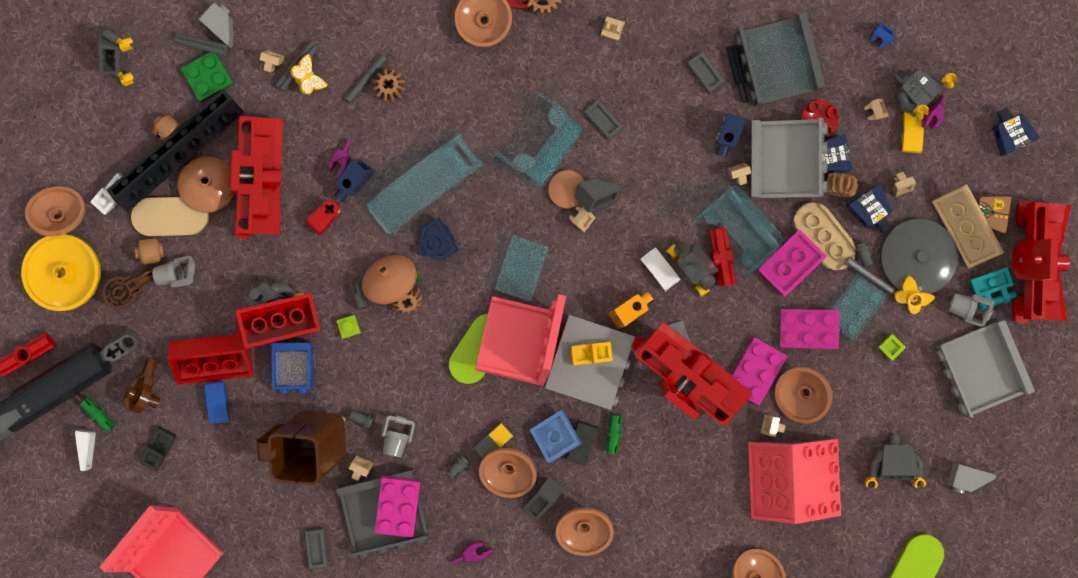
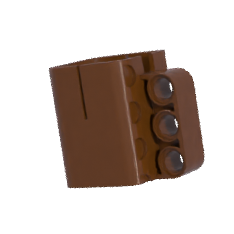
(302, 465)

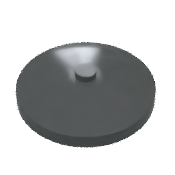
(919, 250)

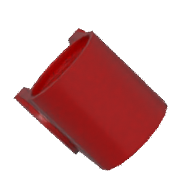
(321, 219)

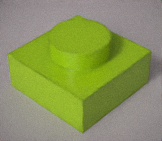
(348, 326)
(891, 347)

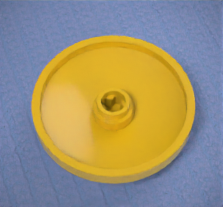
(61, 272)

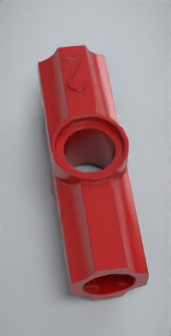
(722, 256)
(34, 348)

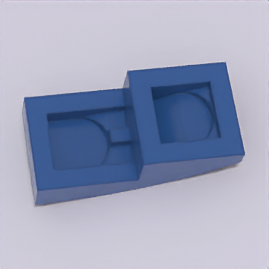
(217, 402)

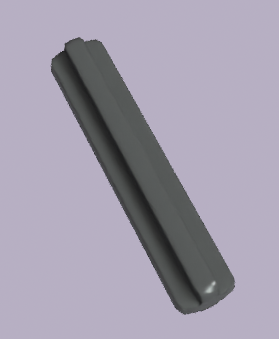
(200, 43)
(286, 78)

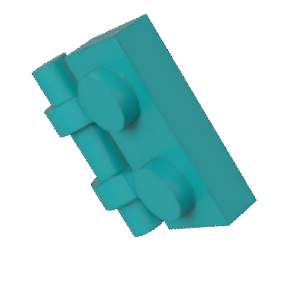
(993, 282)

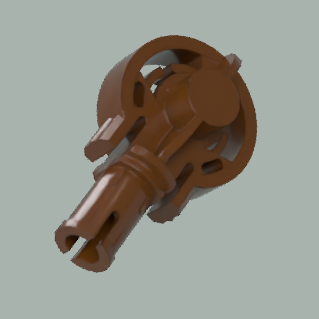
(118, 292)
(139, 391)

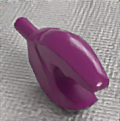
(935, 114)
(342, 157)
(471, 555)

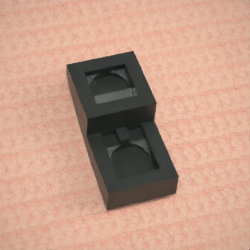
(586, 434)
(158, 448)

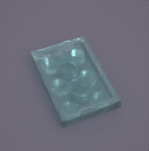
(521, 268)
(858, 305)

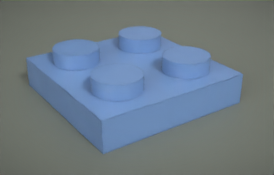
(555, 436)

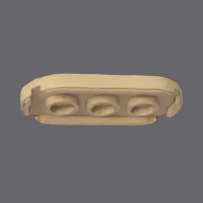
(167, 217)
(826, 234)

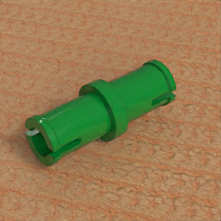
(97, 414)
(614, 434)

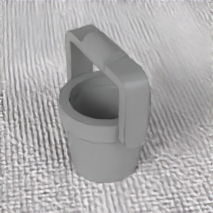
(172, 272)
(966, 306)
(393, 441)

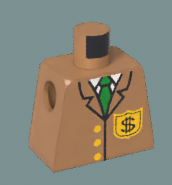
(996, 212)

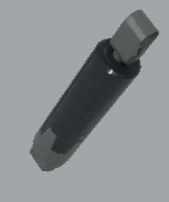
(60, 383)

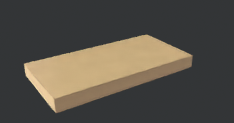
(967, 226)

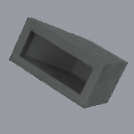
(596, 193)
(543, 498)

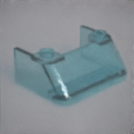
(551, 155)
(745, 225)

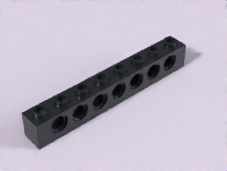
(175, 150)

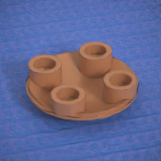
(563, 188)

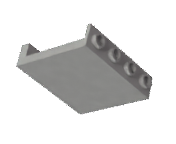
(789, 159)
(984, 368)
(594, 381)

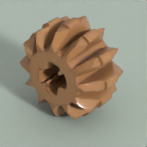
(389, 92)
(841, 185)
(408, 302)

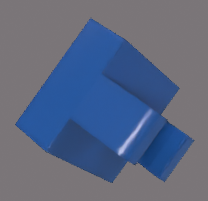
(885, 33)

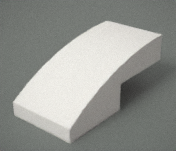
(103, 200)
(660, 269)

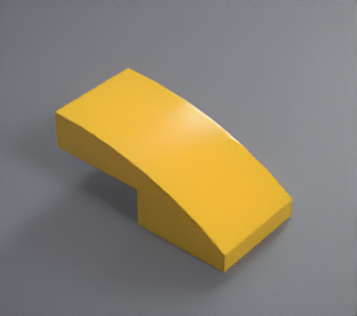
(912, 134)
(591, 353)

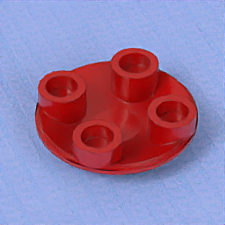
(822, 109)

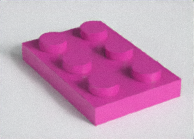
(792, 262)
(809, 328)
(759, 369)
(397, 506)

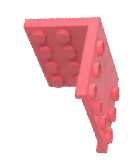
(520, 340)
(794, 481)
(163, 546)

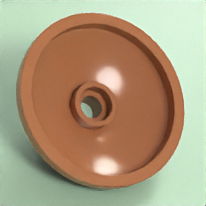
(469, 25)
(209, 196)
(51, 204)
(389, 279)
(795, 402)
(504, 479)
(584, 531)
(757, 564)

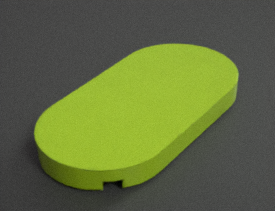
(465, 357)
(919, 558)

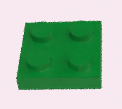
(207, 76)

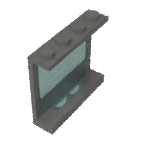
(780, 60)

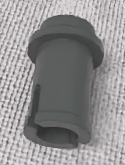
(864, 253)
(359, 297)
(361, 419)
(459, 465)

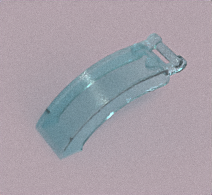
(423, 185)

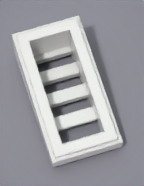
(85, 446)

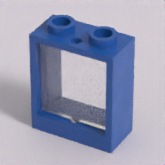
(292, 367)

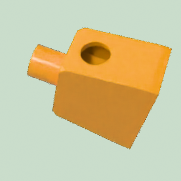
(626, 314)

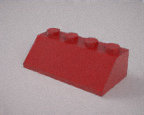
(276, 321)
(209, 359)

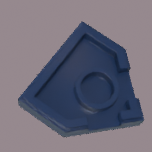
(437, 241)

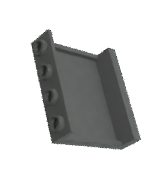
(360, 511)

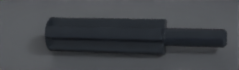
(737, 70)

